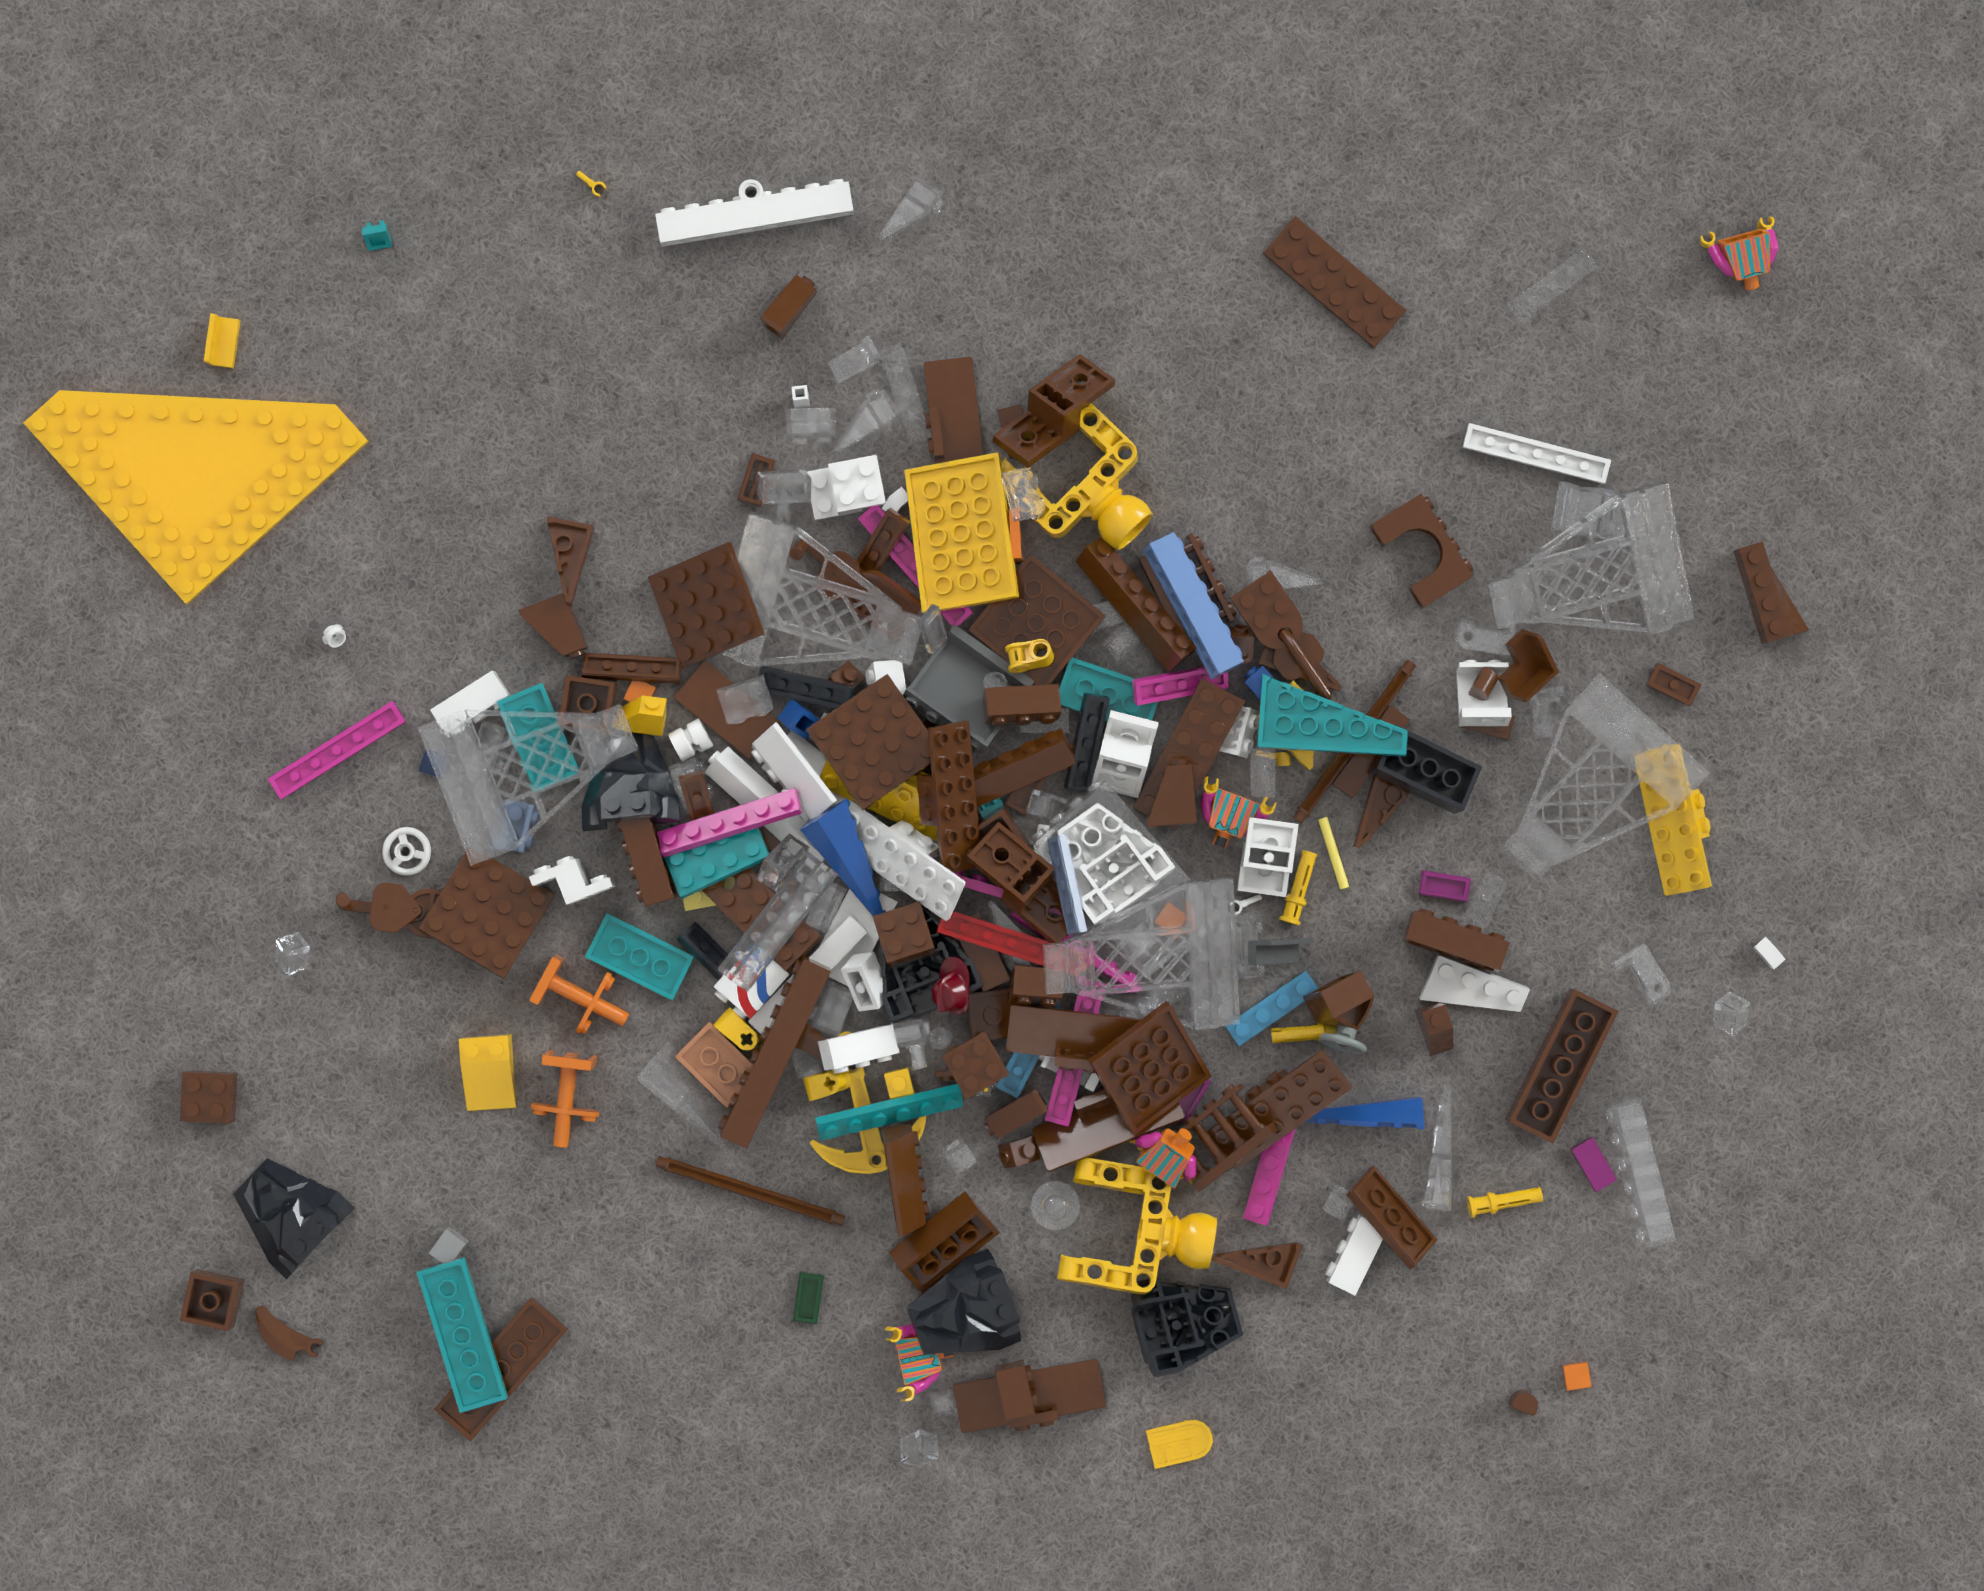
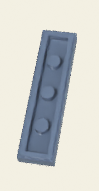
(1067, 885)

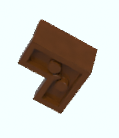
(1531, 667)

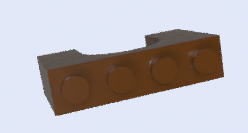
(1418, 516)

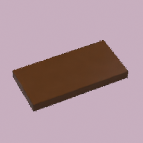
(701, 699)
(1391, 1217)

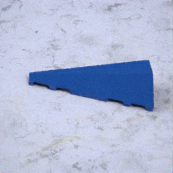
(838, 843)
(1389, 1113)

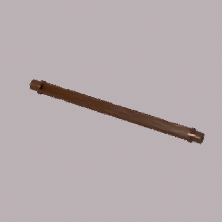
(1342, 758)
(750, 1191)

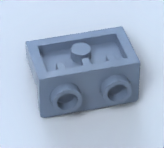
(522, 818)

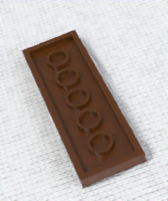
(1334, 282)
(1195, 737)
(518, 1352)

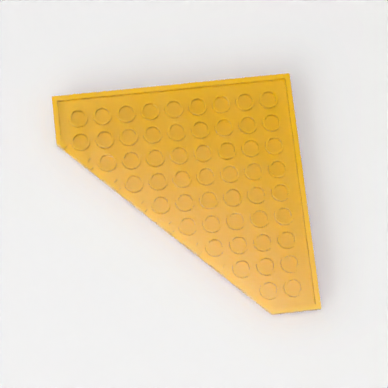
(194, 474)

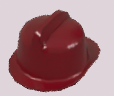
(952, 988)

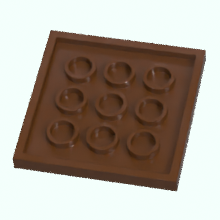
(706, 605)
(1044, 611)
(873, 742)
(487, 914)
(1150, 1068)

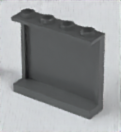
(952, 685)

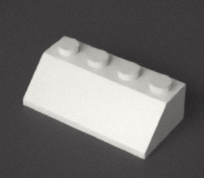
(792, 771)

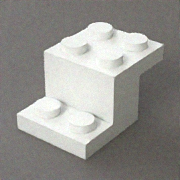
(846, 487)
(1125, 752)
(1267, 857)
(572, 880)

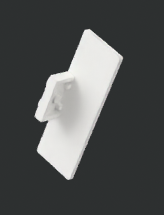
(907, 861)

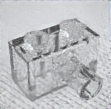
(783, 489)

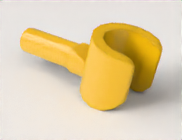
(591, 183)
(1283, 759)

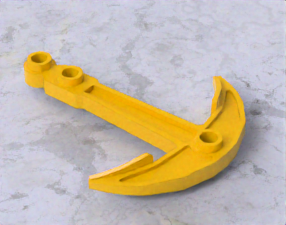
(871, 1140)

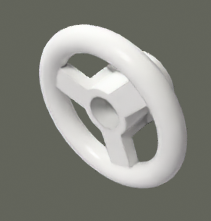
(394, 864)

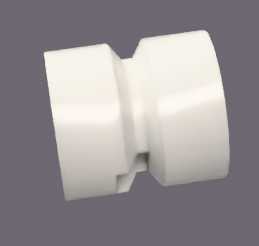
(690, 740)

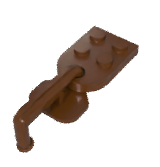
(833, 573)
(1266, 611)
(393, 907)

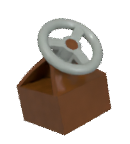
(1342, 1005)

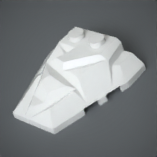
(1112, 862)

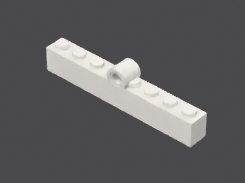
(754, 213)

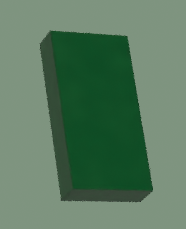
(808, 1297)

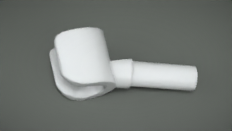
(1244, 903)

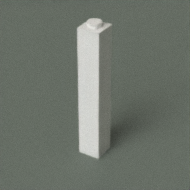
(748, 786)

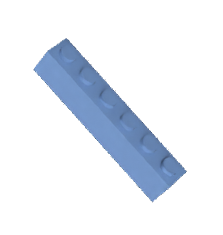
(1193, 606)

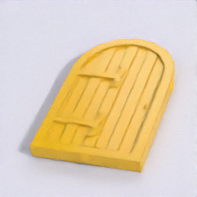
(1179, 1442)

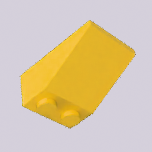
(488, 1072)

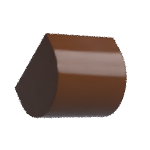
(1483, 684)
(1524, 1402)

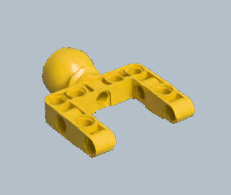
(1118, 515)
(1160, 1233)

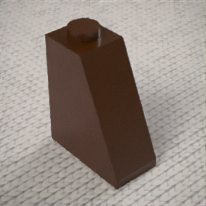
(788, 306)
(557, 625)
(1175, 797)
(1436, 1027)
(1015, 1113)

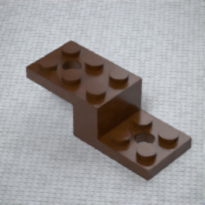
(1053, 410)
(1024, 879)
(747, 901)

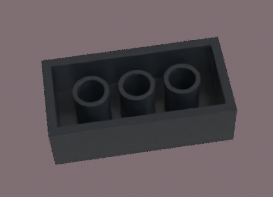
(1429, 773)

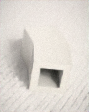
(800, 402)
(896, 500)
(1769, 953)

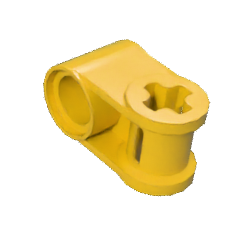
(1027, 655)
(733, 1028)
(826, 1084)

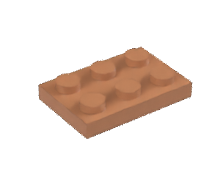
(714, 1062)

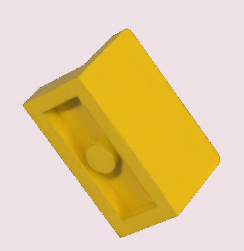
(221, 341)

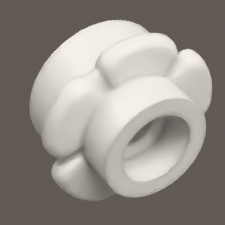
(334, 636)

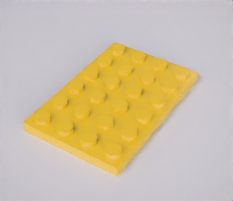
(961, 533)

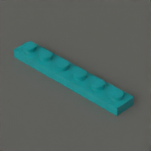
(889, 1112)

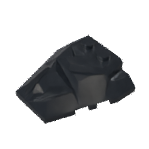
(632, 789)
(910, 984)
(289, 1213)
(966, 1309)
(1183, 1324)

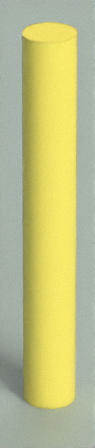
(1333, 853)

